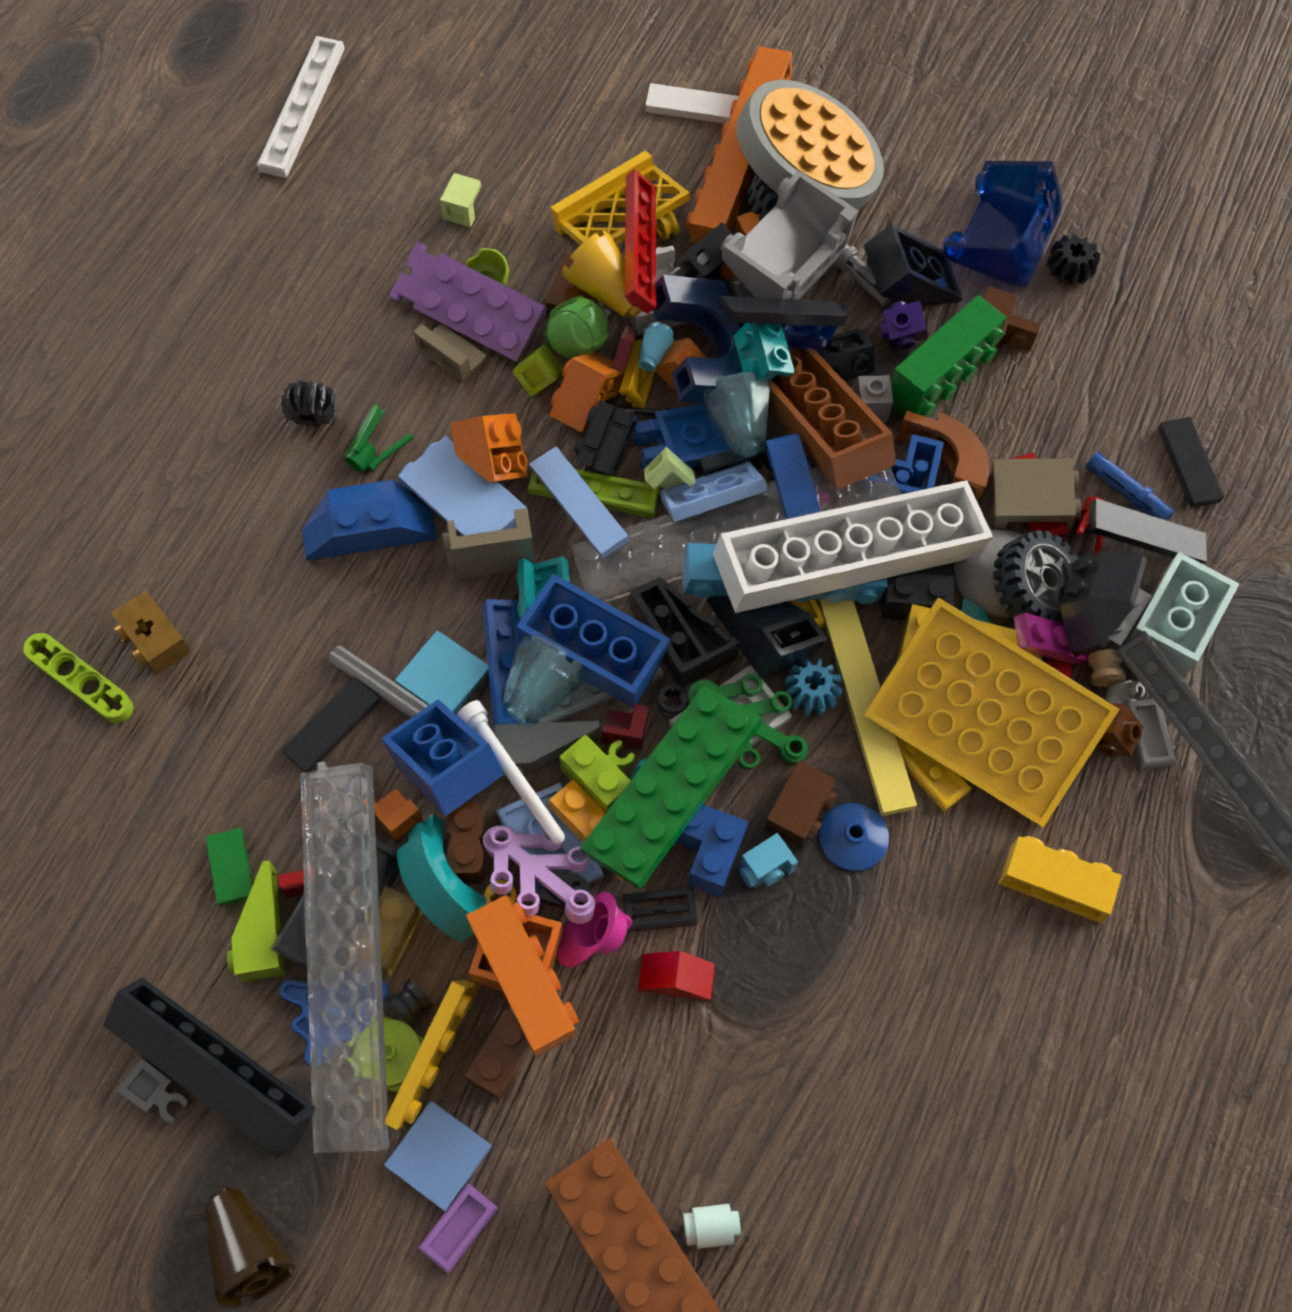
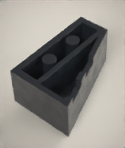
(695, 640)

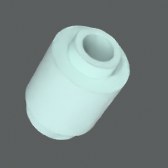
(711, 1226)

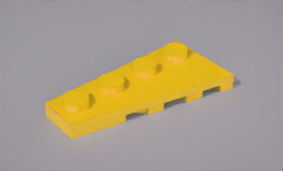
(435, 1044)

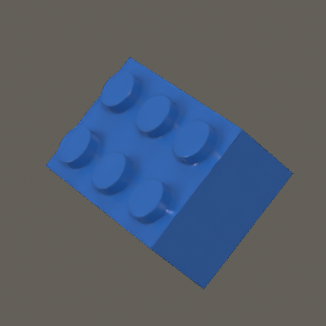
(443, 757)

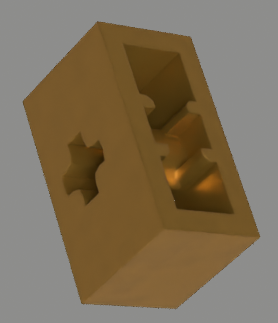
(164, 643)

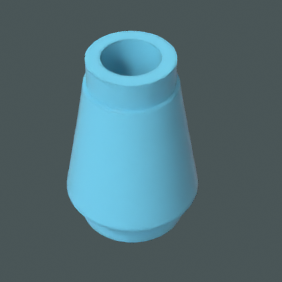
(655, 344)

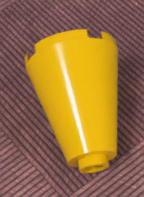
(601, 273)

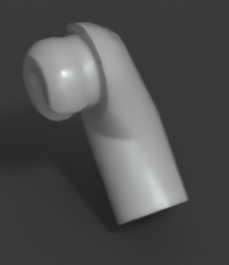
(1125, 692)

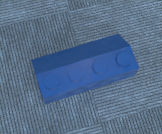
(611, 646)

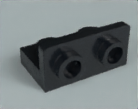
(849, 354)

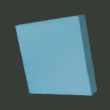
(443, 673)

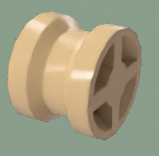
(1106, 668)

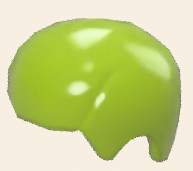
(491, 264)

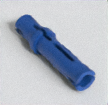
(1141, 497)

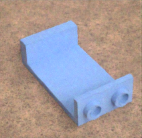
(459, 491)

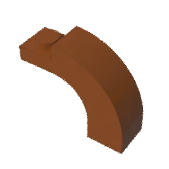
(961, 448)

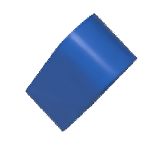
(792, 476)

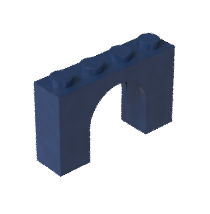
(697, 304)

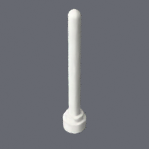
(475, 717)

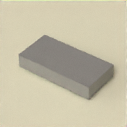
(1155, 744)

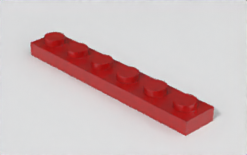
(640, 242)

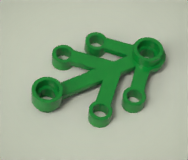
(760, 708)

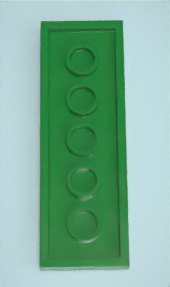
(671, 786)

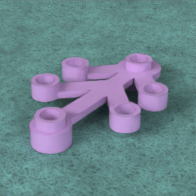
(537, 868)

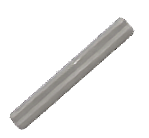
(376, 681)

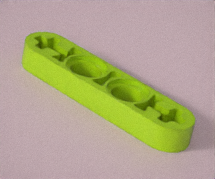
(78, 677)

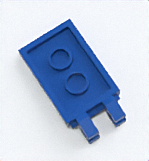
(683, 431)

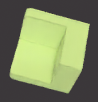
(459, 199)
(668, 471)

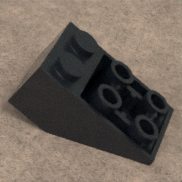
(771, 635)

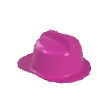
(599, 935)

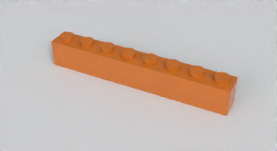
(730, 172)

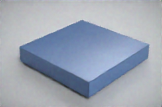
(438, 1156)

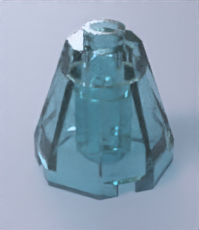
(740, 411)
(539, 679)

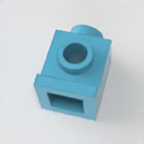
(767, 862)

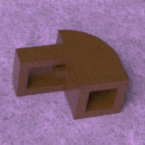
(1018, 331)

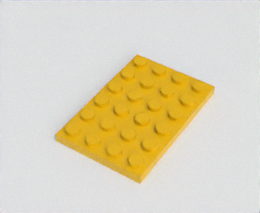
(991, 712)

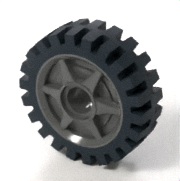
(1034, 574)

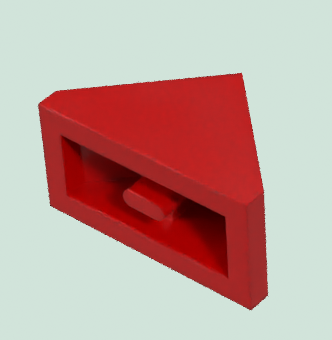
(676, 975)

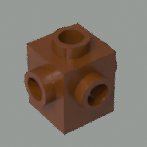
(1121, 734)

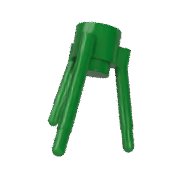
(361, 452)

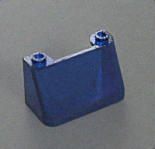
(1011, 221)

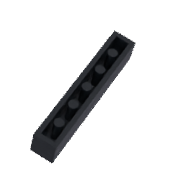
(209, 1067)

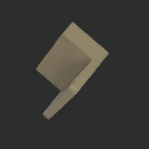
(449, 351)

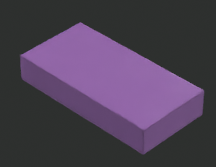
(458, 1228)

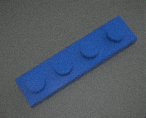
(501, 644)

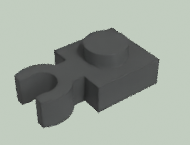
(148, 1087)

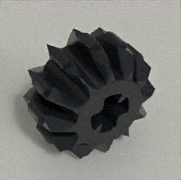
(1073, 259)
(308, 403)

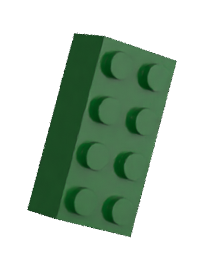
(947, 359)

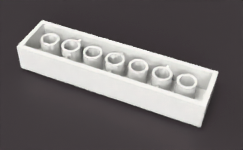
(850, 545)

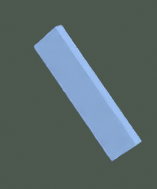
(579, 502)

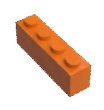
(522, 975)

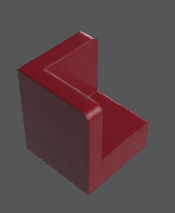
(626, 727)

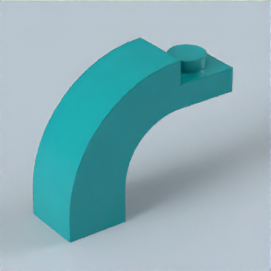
(433, 882)

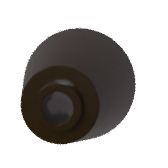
(242, 1250)

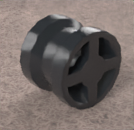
(410, 1001)

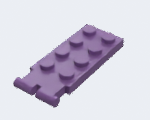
(469, 302)

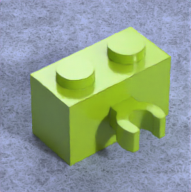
(596, 771)

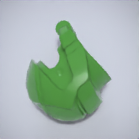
(577, 327)

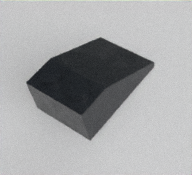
(910, 268)

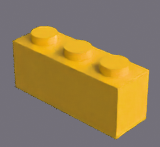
(1060, 878)

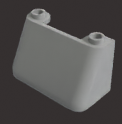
(792, 241)

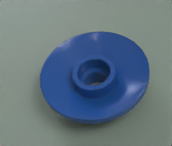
(852, 852)

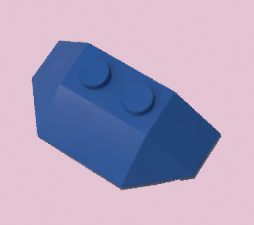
(366, 520)

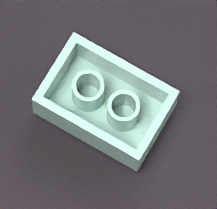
(1185, 611)

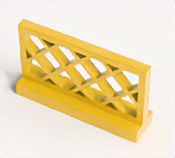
(610, 192)

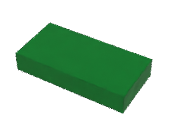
(229, 866)

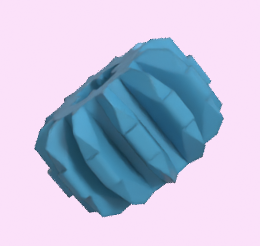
(826, 690)

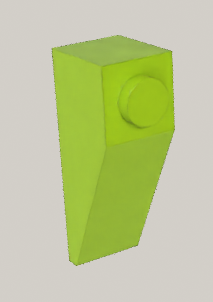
(258, 930)

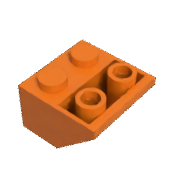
(491, 446)

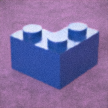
(919, 465)
(717, 841)

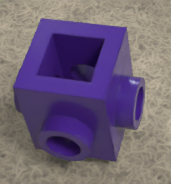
(903, 324)

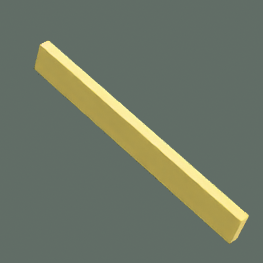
(860, 687)

